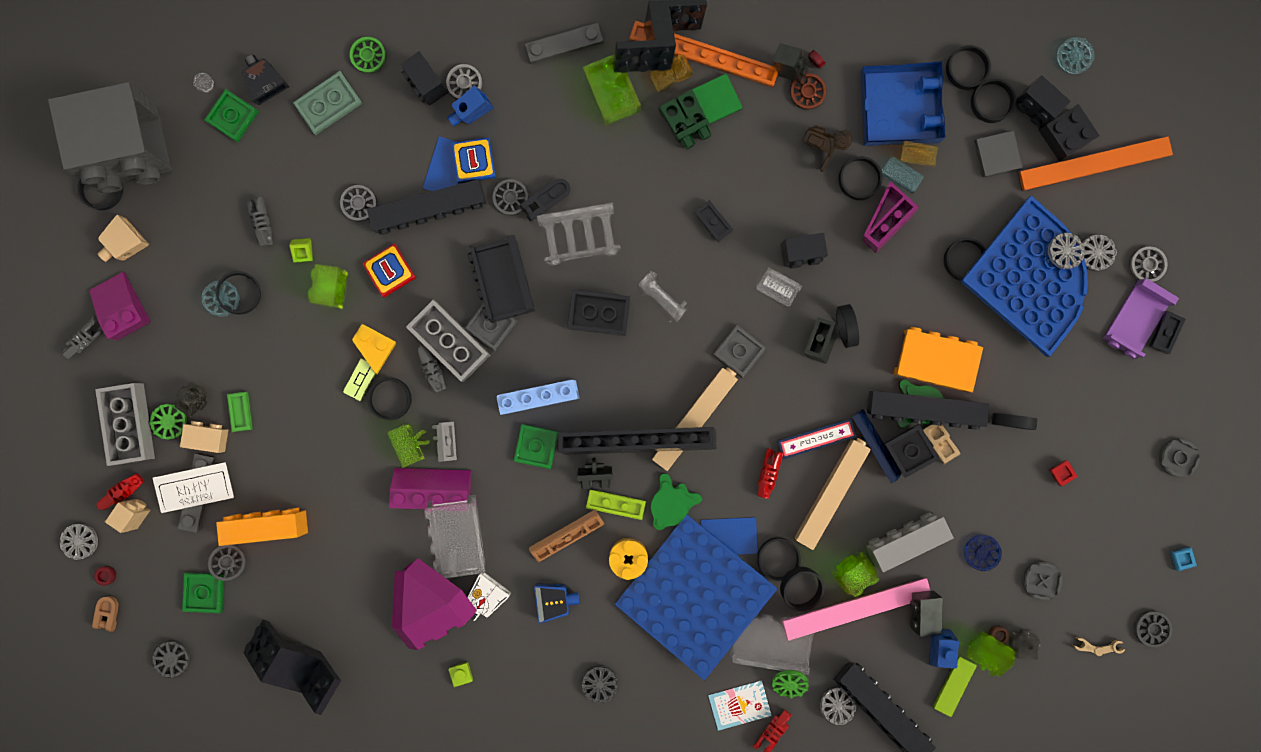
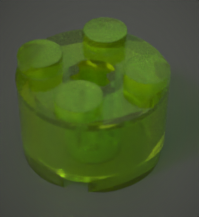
(855, 574)

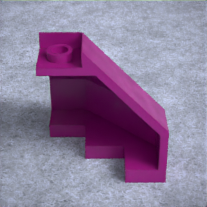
(426, 605)

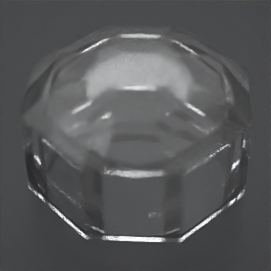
(203, 82)

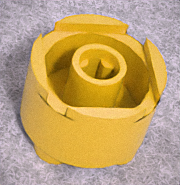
(628, 570)

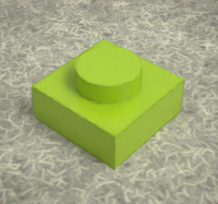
(460, 674)

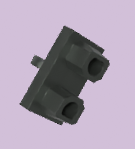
(592, 472)

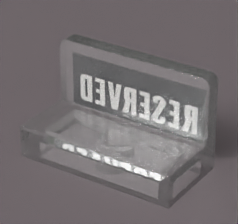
(778, 287)

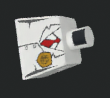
(487, 595)

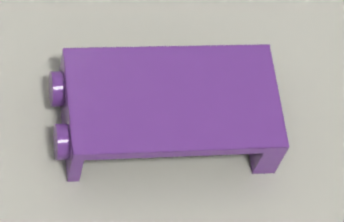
(1138, 317)

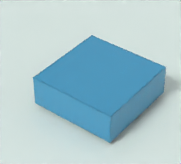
(1183, 558)

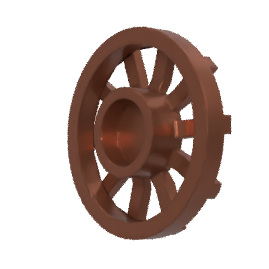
(808, 91)

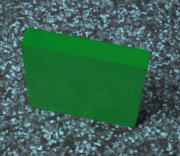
(717, 98)
(231, 115)
(536, 446)
(202, 593)

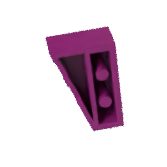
(890, 216)

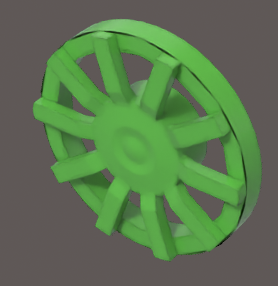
(367, 54)
(167, 421)
(790, 683)

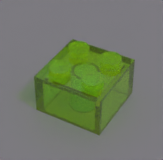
(328, 286)

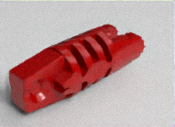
(769, 473)
(120, 491)
(774, 731)

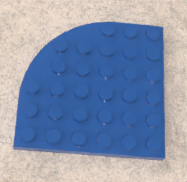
(1023, 283)

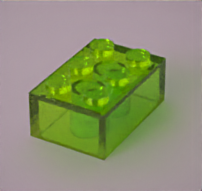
(611, 91)

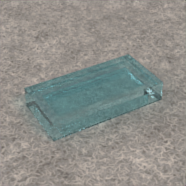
(902, 174)

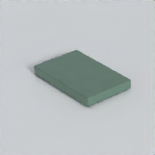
(327, 103)

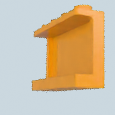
(939, 360)

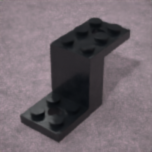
(661, 22)
(291, 667)

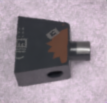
(262, 80)

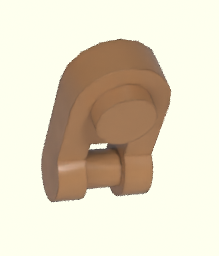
(106, 607)

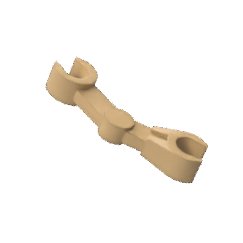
(1099, 651)

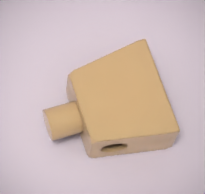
(120, 240)

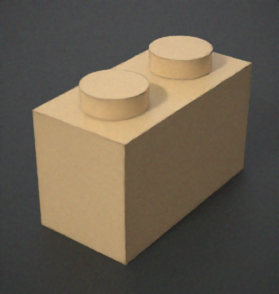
(204, 437)
(128, 515)

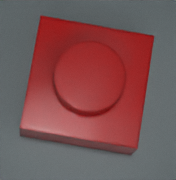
(1063, 473)

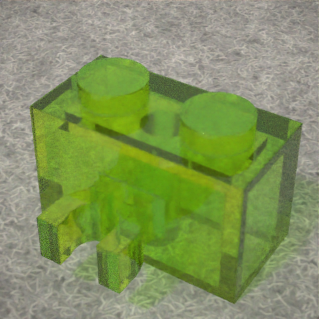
(406, 444)
(991, 654)

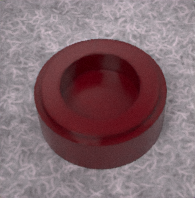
(816, 59)
(105, 575)

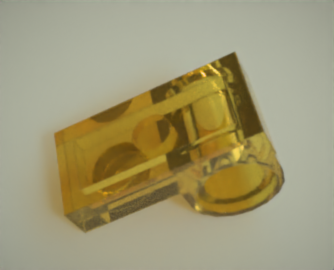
(679, 72)

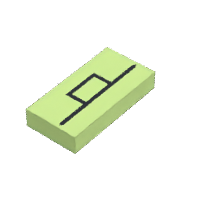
(360, 380)

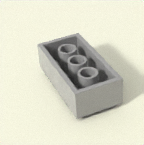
(448, 340)
(125, 424)
(909, 541)

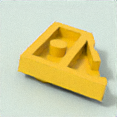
(373, 347)

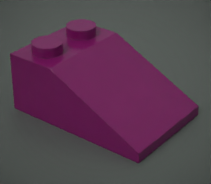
(118, 307)

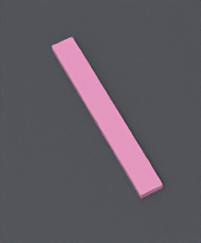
(852, 609)

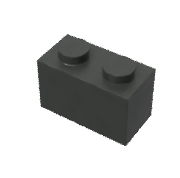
(790, 62)
(821, 340)
(926, 613)

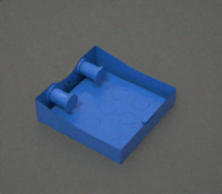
(902, 104)

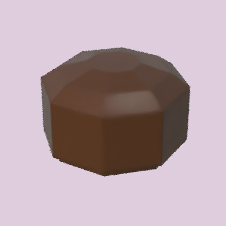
(999, 633)

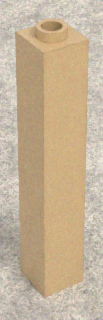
(700, 411)
(832, 493)

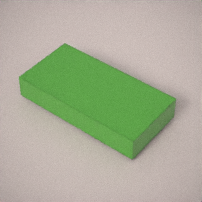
(239, 411)

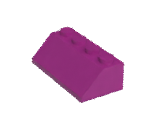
(415, 487)

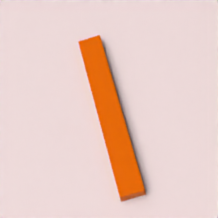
(716, 58)
(1095, 163)

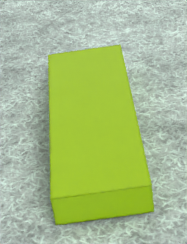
(615, 504)
(954, 686)

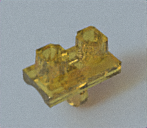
(919, 153)

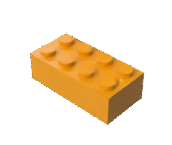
(264, 527)

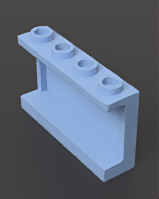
(538, 397)

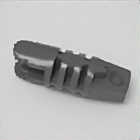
(260, 221)
(81, 338)
(431, 369)

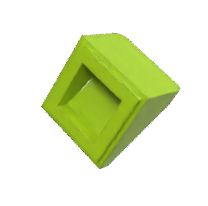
(301, 250)

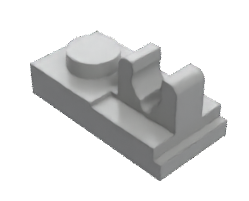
(446, 441)

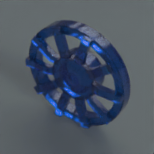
(983, 553)

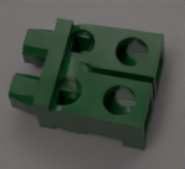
(685, 122)

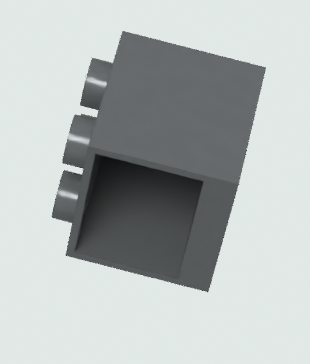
(110, 137)

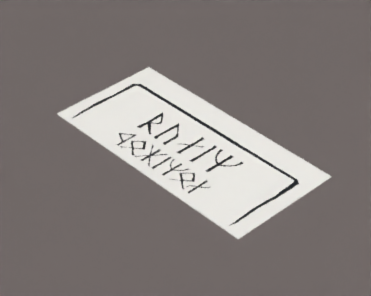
(193, 487)

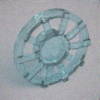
(1076, 55)
(223, 298)

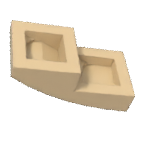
(941, 443)

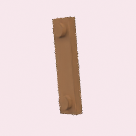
(566, 536)

